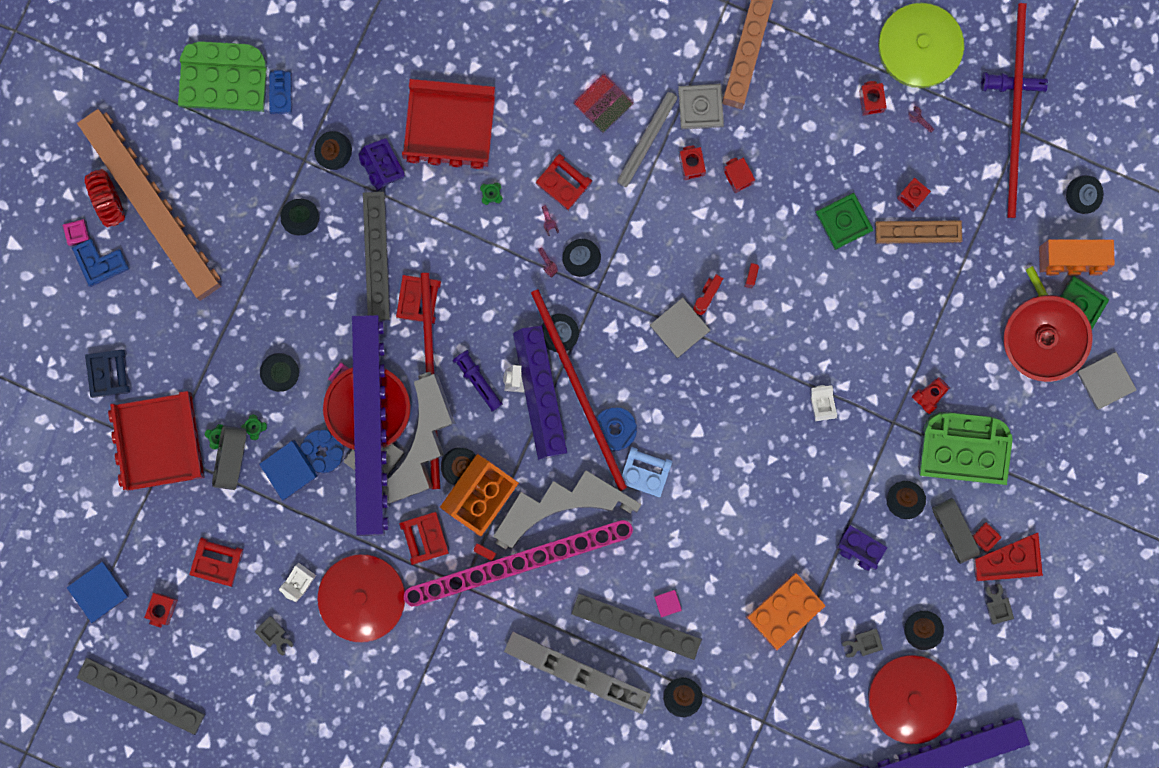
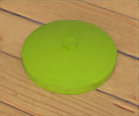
(921, 45)

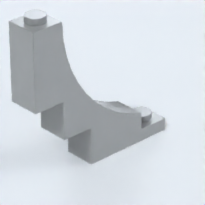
(433, 416)
(588, 493)
(577, 673)

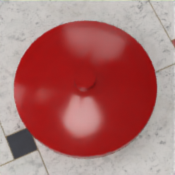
(1047, 338)
(339, 408)
(361, 598)
(912, 699)

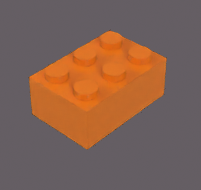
(1076, 256)
(479, 495)
(785, 611)

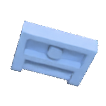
(643, 479)

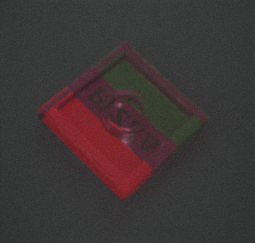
(603, 103)

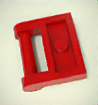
(560, 188)
(710, 290)
(411, 297)
(431, 536)
(214, 569)

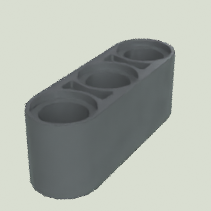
(229, 457)
(956, 530)

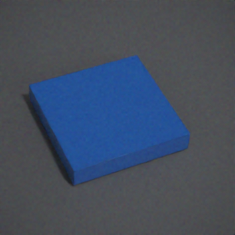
(288, 470)
(97, 592)

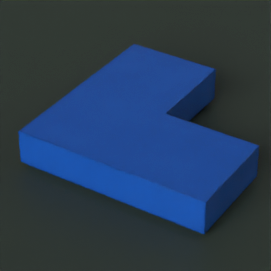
(97, 268)

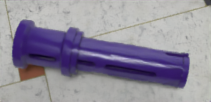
(1003, 82)
(471, 372)

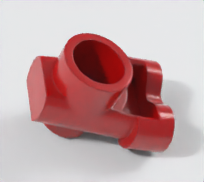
(928, 398)

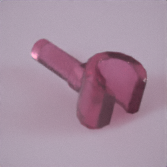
(920, 119)
(549, 224)
(551, 268)

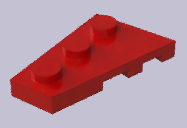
(1011, 561)

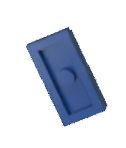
(280, 92)

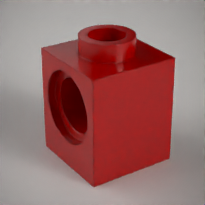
(870, 107)
(692, 172)
(738, 174)
(913, 194)
(169, 605)

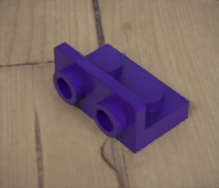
(380, 164)
(862, 548)

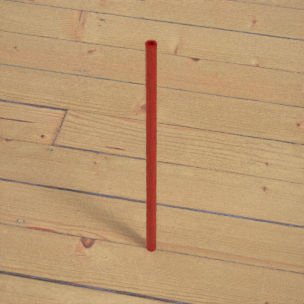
(1016, 114)
(429, 357)
(578, 390)

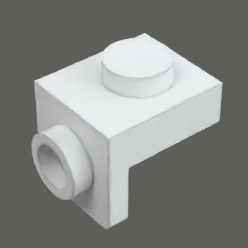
(513, 379)
(823, 403)
(297, 583)

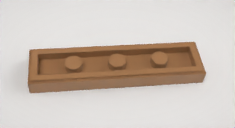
(918, 232)

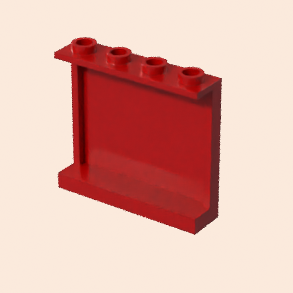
(449, 123)
(156, 441)

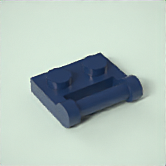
(100, 373)

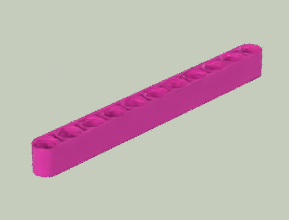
(507, 563)

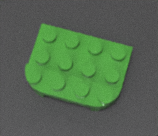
(222, 77)
(966, 448)

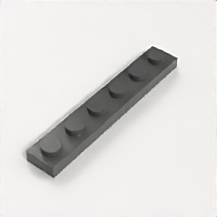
(376, 255)
(636, 626)
(141, 696)

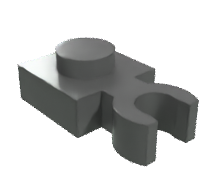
(999, 609)
(272, 633)
(866, 643)

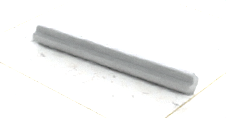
(647, 139)

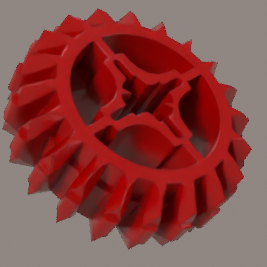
(104, 198)

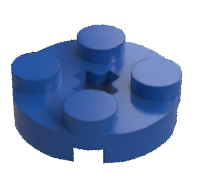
(627, 427)
(334, 453)

